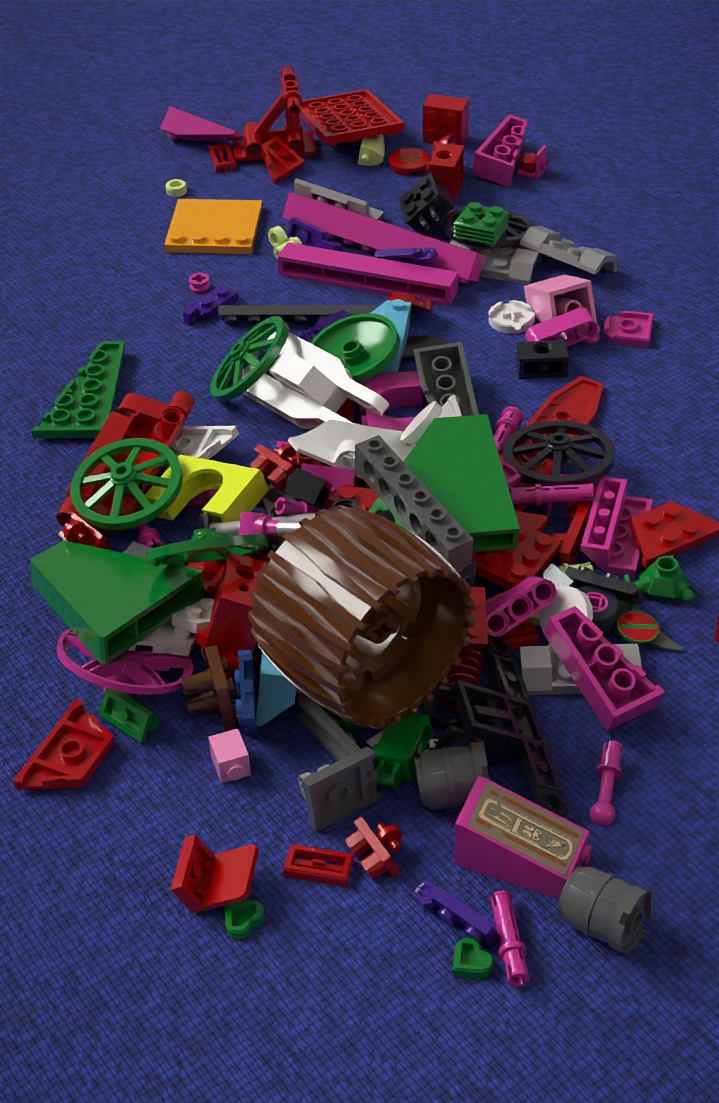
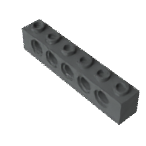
(412, 501)

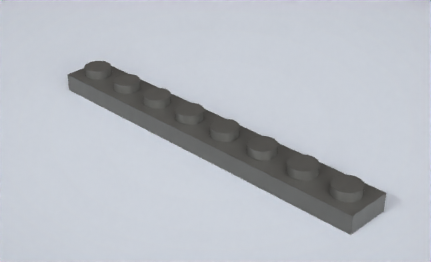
(299, 313)

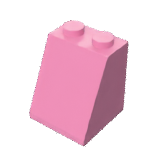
(559, 296)

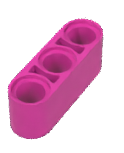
(570, 326)
(528, 604)

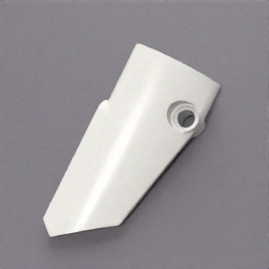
(336, 440)

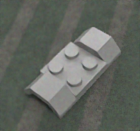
(337, 199)
(585, 258)
(506, 263)
(547, 675)

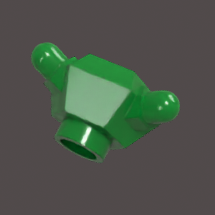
(665, 581)

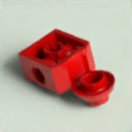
(448, 164)

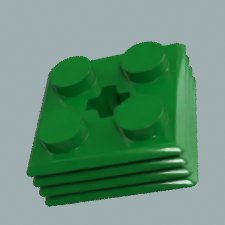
(481, 223)

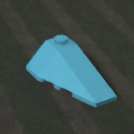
(399, 314)
(274, 692)

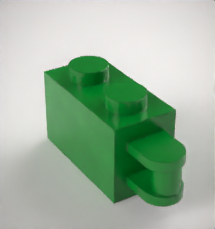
(399, 747)

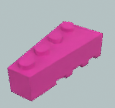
(501, 151)
(604, 676)

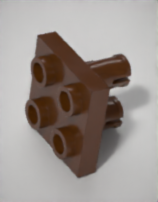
(221, 687)

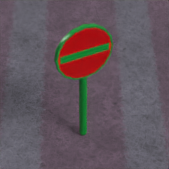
(637, 625)

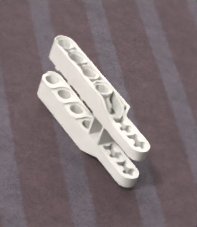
(317, 377)

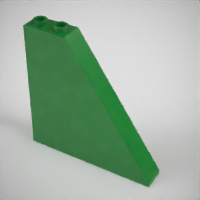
(465, 474)
(110, 595)

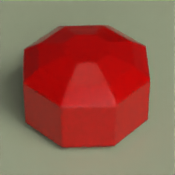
(528, 161)

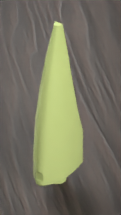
(372, 151)

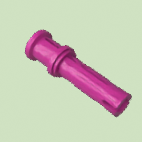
(504, 432)

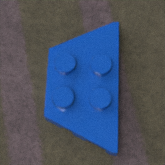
(246, 689)

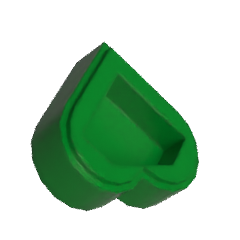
(242, 917)
(471, 960)

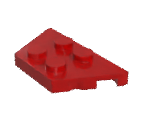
(670, 531)
(68, 753)

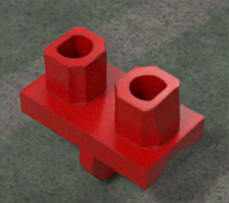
(280, 462)
(81, 532)
(386, 839)

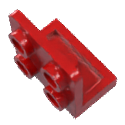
(211, 879)

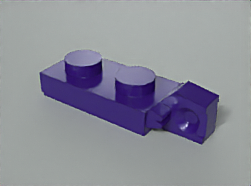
(311, 235)
(409, 255)
(207, 306)
(309, 334)
(455, 911)

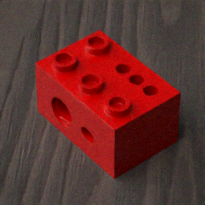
(229, 619)

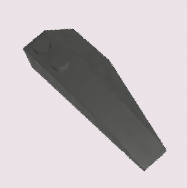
(444, 374)

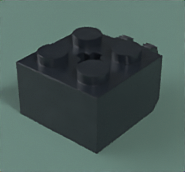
(426, 203)

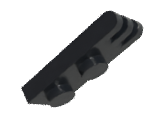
(622, 589)

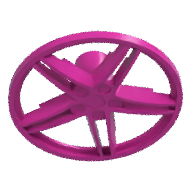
(125, 669)

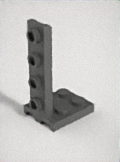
(344, 784)

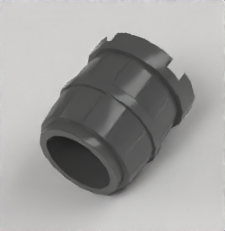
(449, 774)
(605, 907)

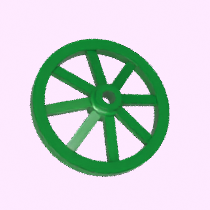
(244, 354)
(125, 479)
(206, 546)

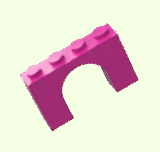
(399, 390)

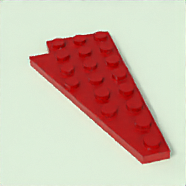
(499, 566)

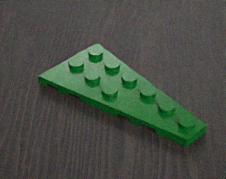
(88, 399)

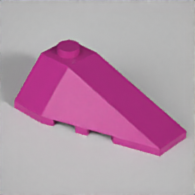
(193, 128)

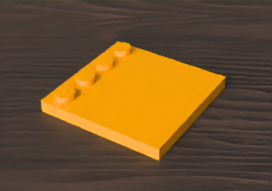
(214, 226)

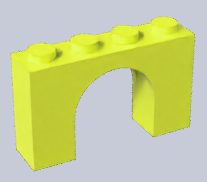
(239, 488)

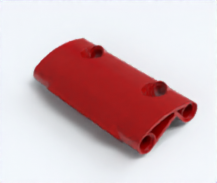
(134, 419)

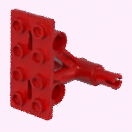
(292, 133)

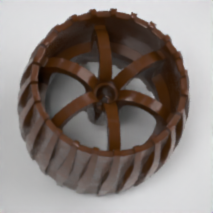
(361, 615)

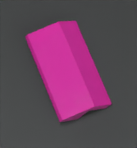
(607, 532)

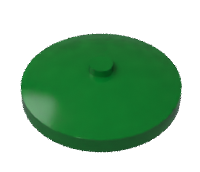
(362, 343)

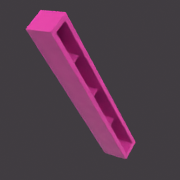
(367, 273)

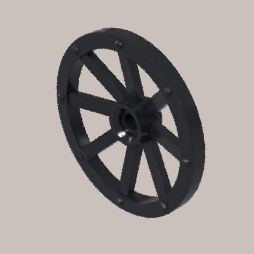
(515, 221)
(559, 448)

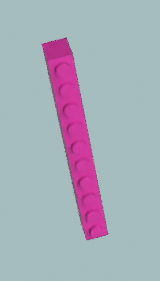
(381, 235)

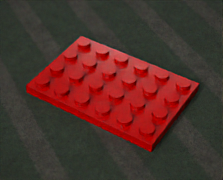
(349, 117)

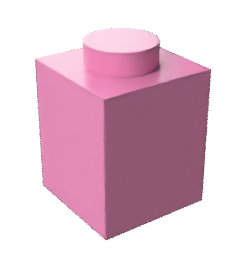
(229, 756)

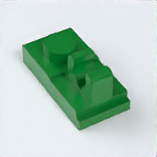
(127, 714)

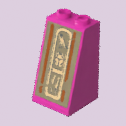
(518, 840)

